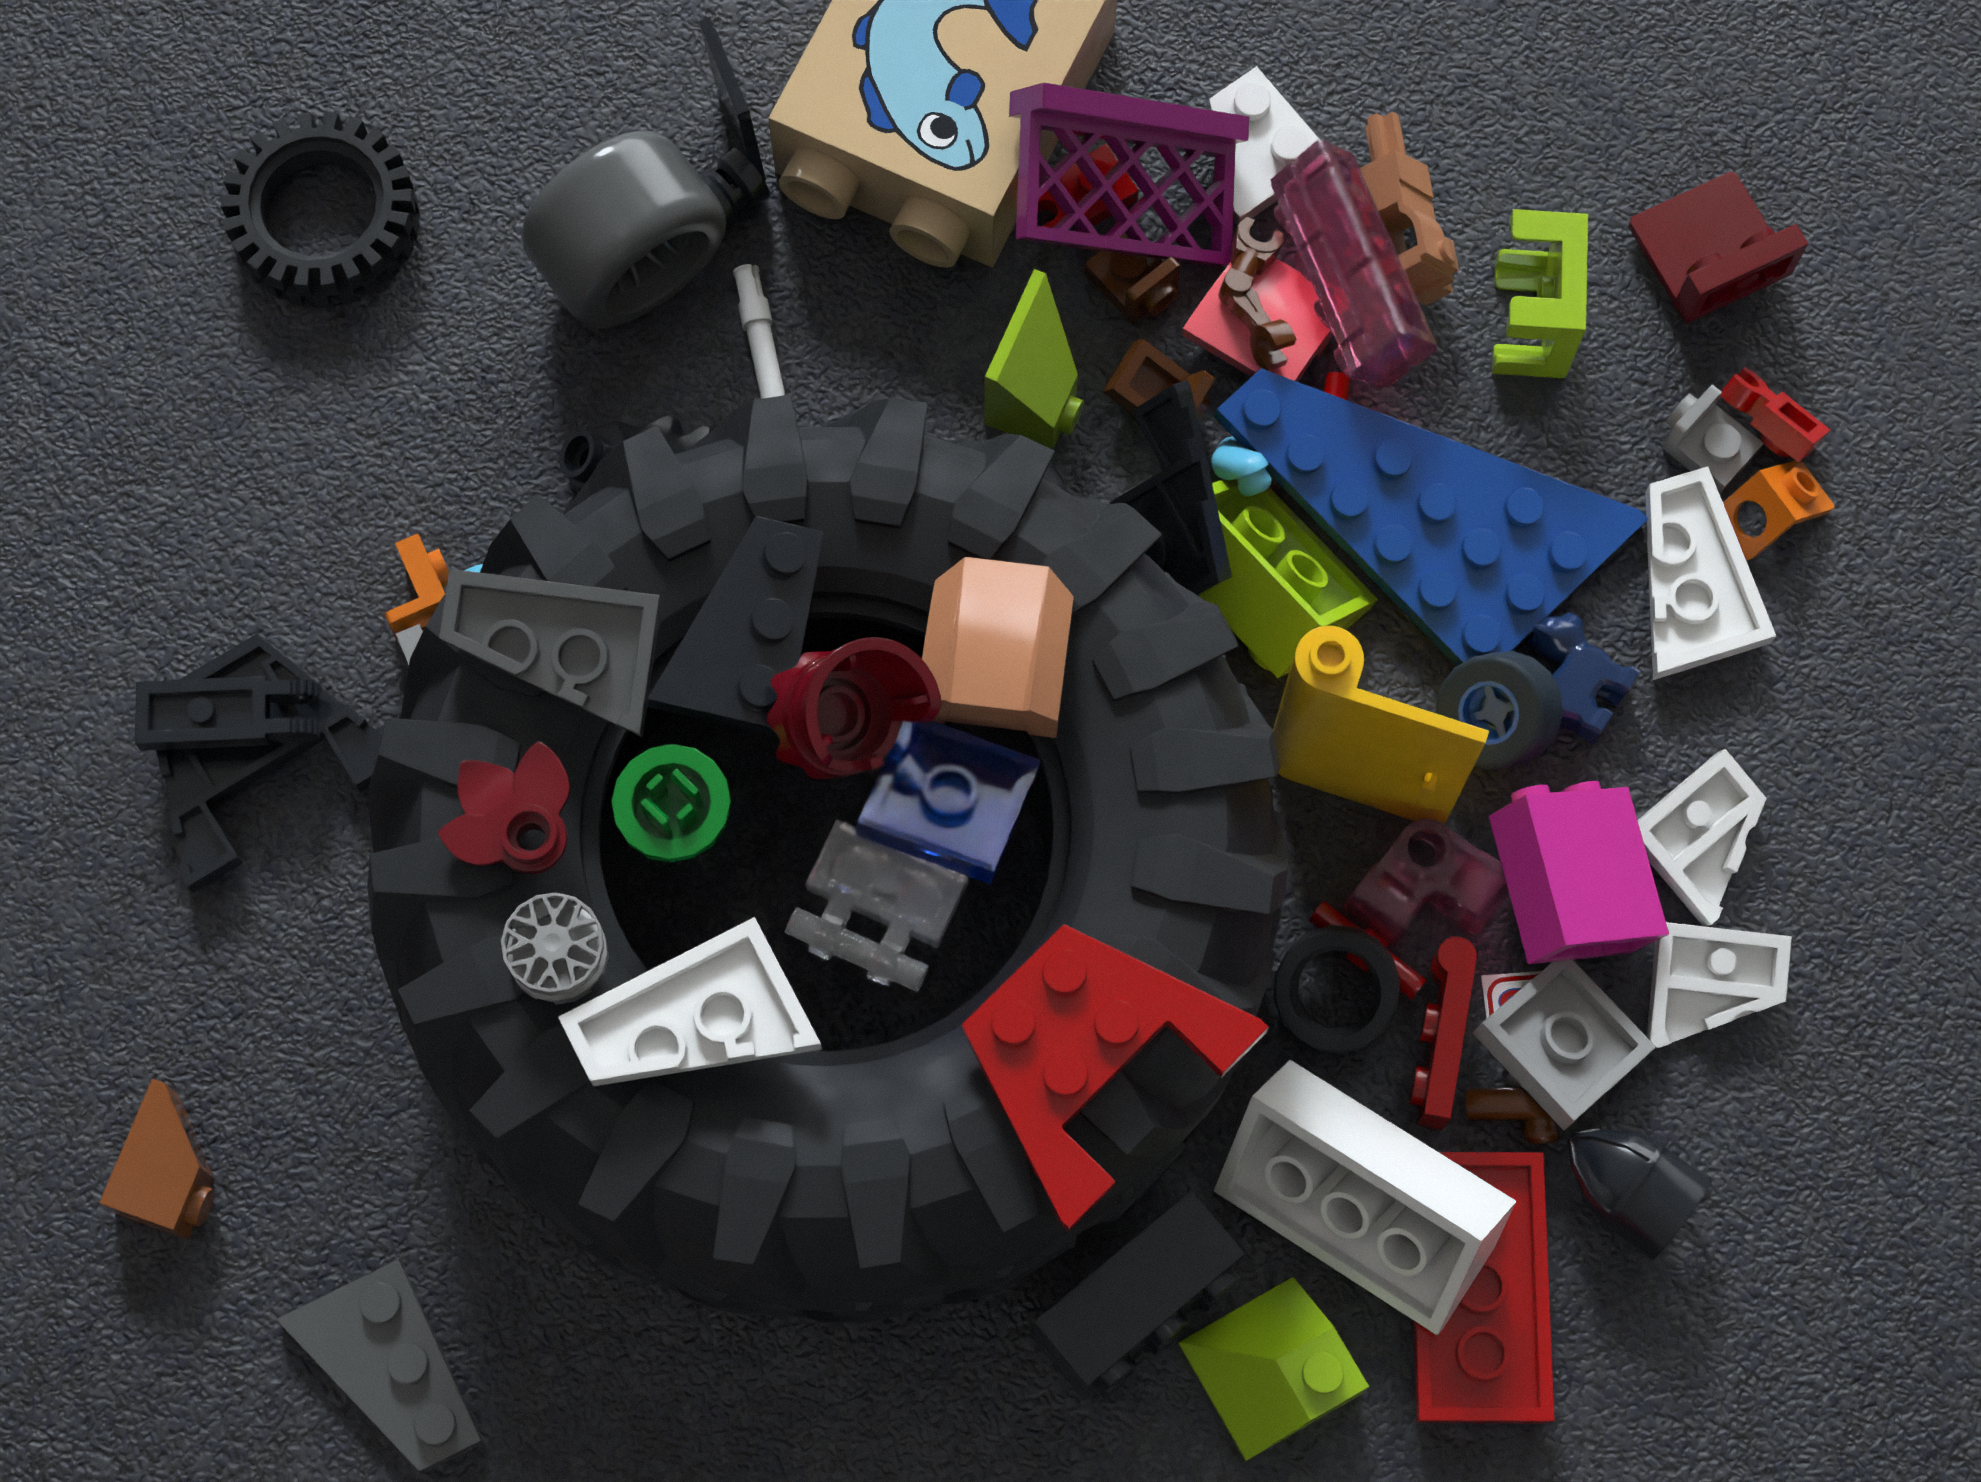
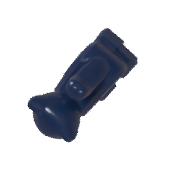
(1581, 674)

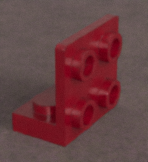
(1714, 246)

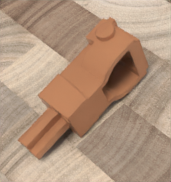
(1404, 200)

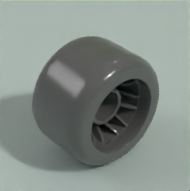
(623, 229)

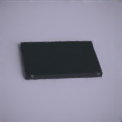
(731, 95)

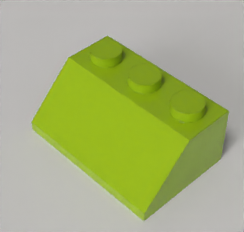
(1280, 578)

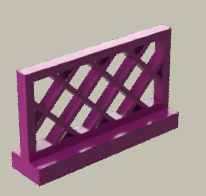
(1123, 121)

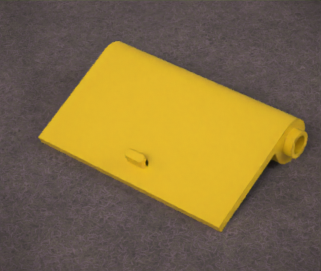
(1364, 742)

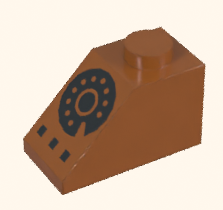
(161, 1168)

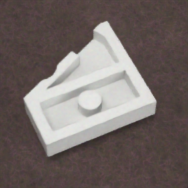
(1274, 139)
(1701, 832)
(1713, 978)

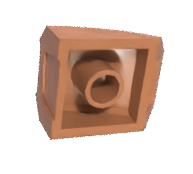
(999, 645)

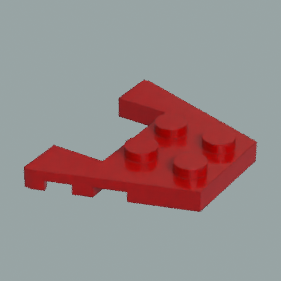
(1068, 1030)

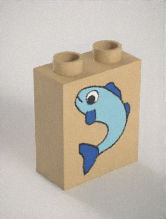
(912, 118)

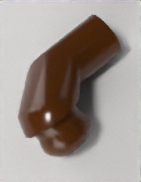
(1512, 1104)

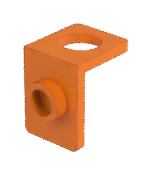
(1787, 497)

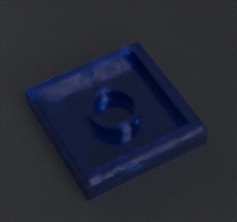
(948, 798)

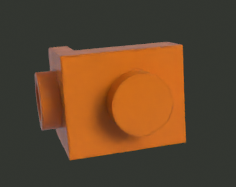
(429, 578)

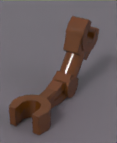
(1248, 259)

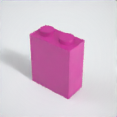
(1577, 872)

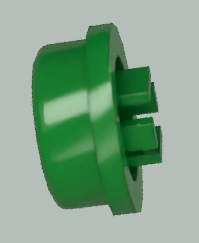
(671, 803)

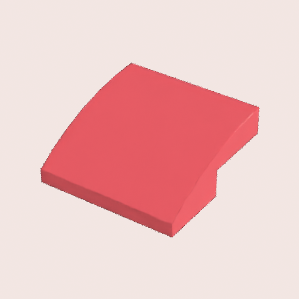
(1283, 296)

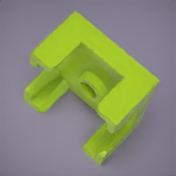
(1561, 287)

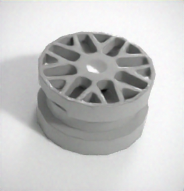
(555, 948)

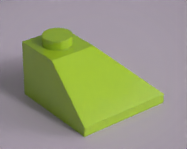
(1033, 372)
(1273, 1367)

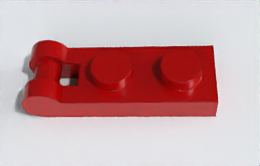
(1444, 1029)

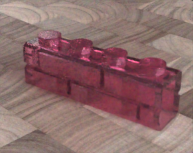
(1351, 266)

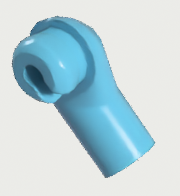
(1243, 464)

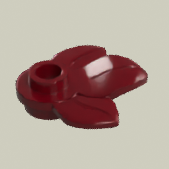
(507, 805)

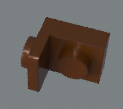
(1134, 282)

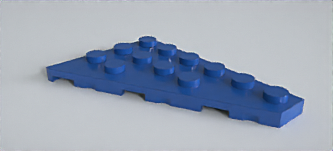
(1439, 526)

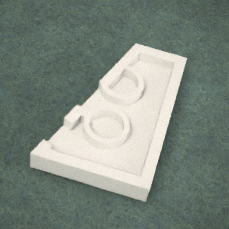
(1698, 578)
(693, 1013)

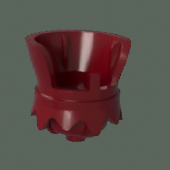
(847, 706)

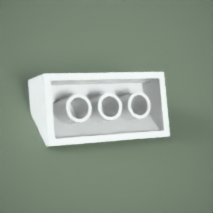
(1363, 1195)

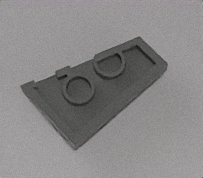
(560, 637)
(389, 1364)

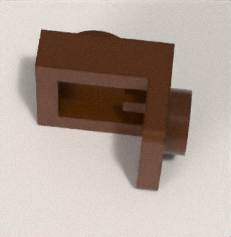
(1147, 373)

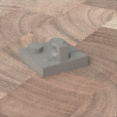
(1563, 1041)

